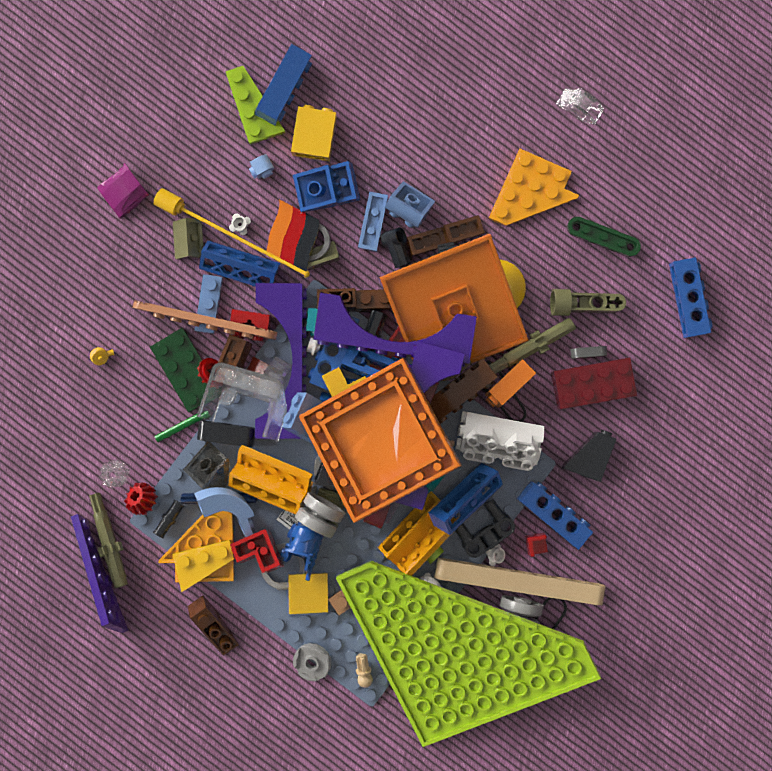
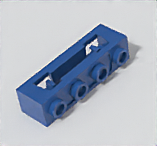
(355, 364)
(465, 498)

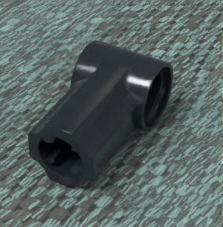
(395, 242)
(376, 323)

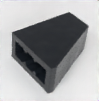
(592, 456)

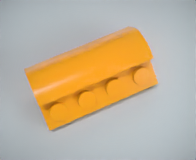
(270, 479)
(414, 538)

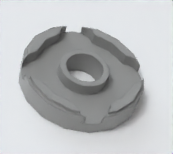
(316, 653)

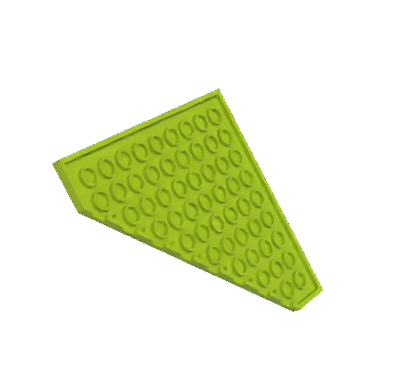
(458, 657)

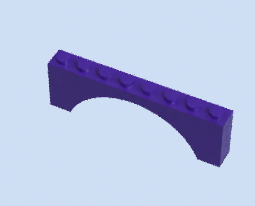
(286, 304)
(337, 326)
(429, 367)

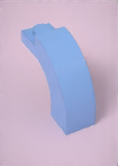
(224, 499)

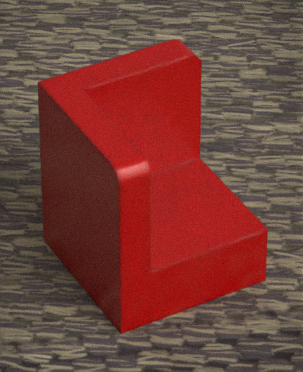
(536, 544)

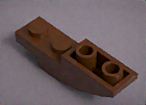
(360, 300)

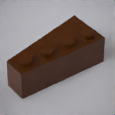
(462, 389)

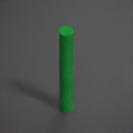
(176, 428)

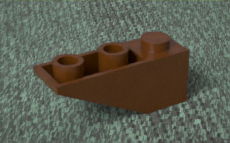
(212, 625)

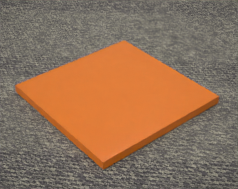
(452, 283)

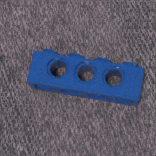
(685, 308)
(323, 357)
(575, 536)

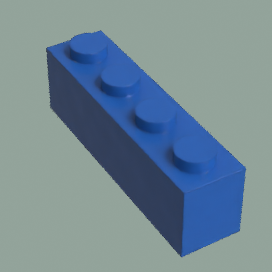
(283, 84)

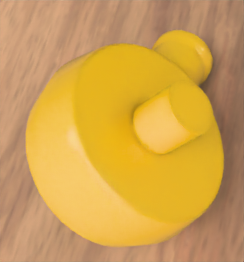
(100, 356)

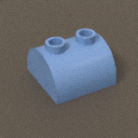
(409, 205)

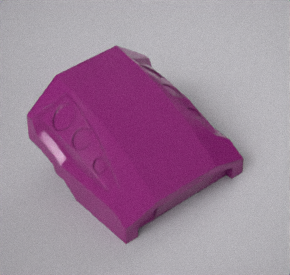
(122, 191)

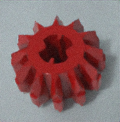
(140, 498)

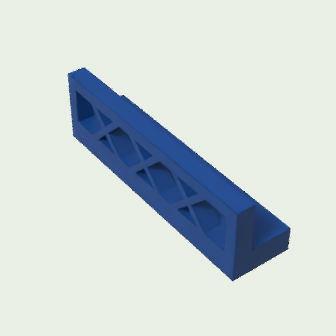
(239, 261)

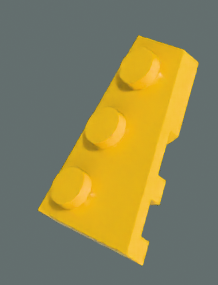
(200, 562)

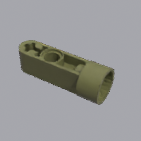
(564, 302)

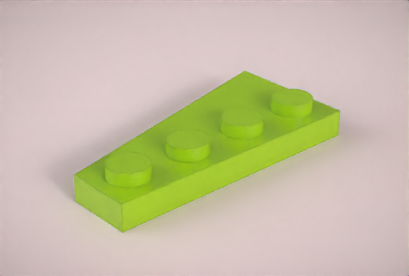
(247, 99)

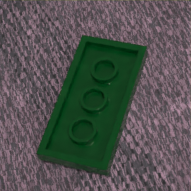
(180, 363)

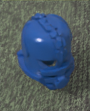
(305, 545)

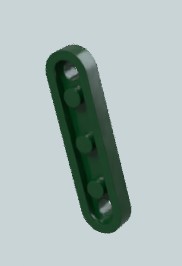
(603, 236)

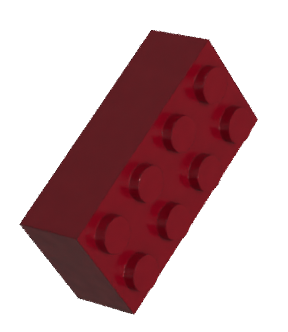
(593, 383)

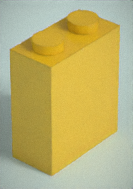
(314, 133)

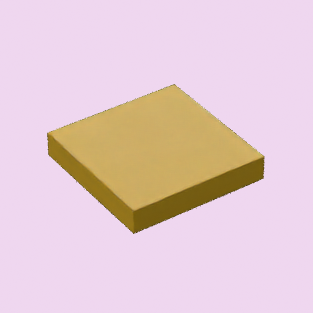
(308, 595)

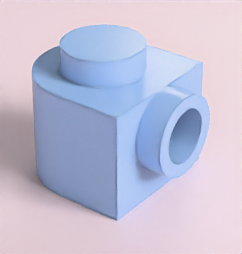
(261, 167)

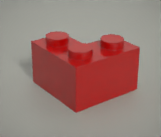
(260, 546)

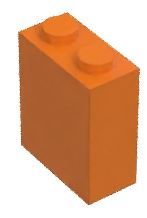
(509, 384)

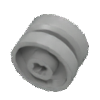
(320, 515)
(522, 607)

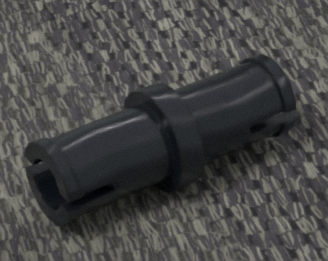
(168, 519)

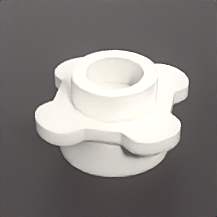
(239, 219)
(313, 346)
(495, 555)

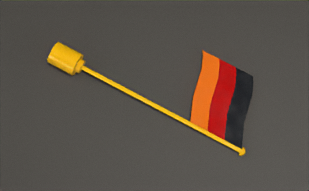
(289, 238)

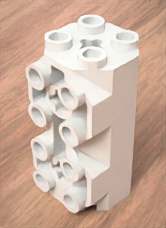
(491, 437)

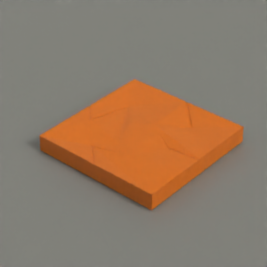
(379, 440)

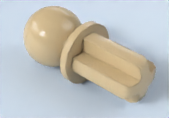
(363, 670)

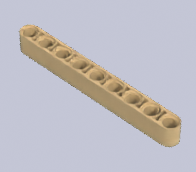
(519, 581)

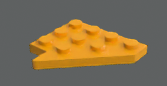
(204, 532)

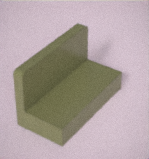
(187, 238)
(330, 257)

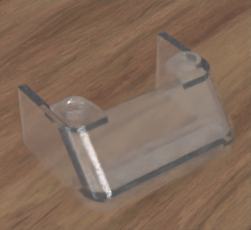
(229, 380)

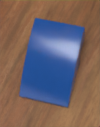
(326, 187)

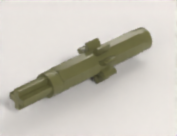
(538, 342)
(110, 548)

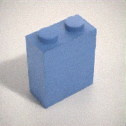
(300, 404)

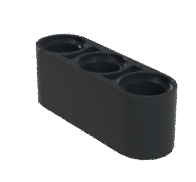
(225, 433)

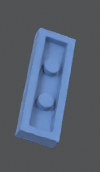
(373, 221)
(209, 299)

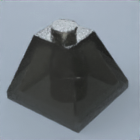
(209, 467)

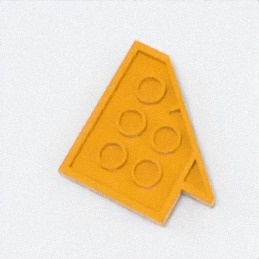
(531, 189)

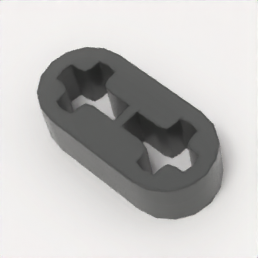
(588, 352)

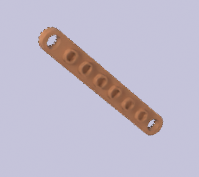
(210, 322)

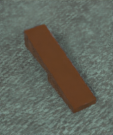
(451, 232)

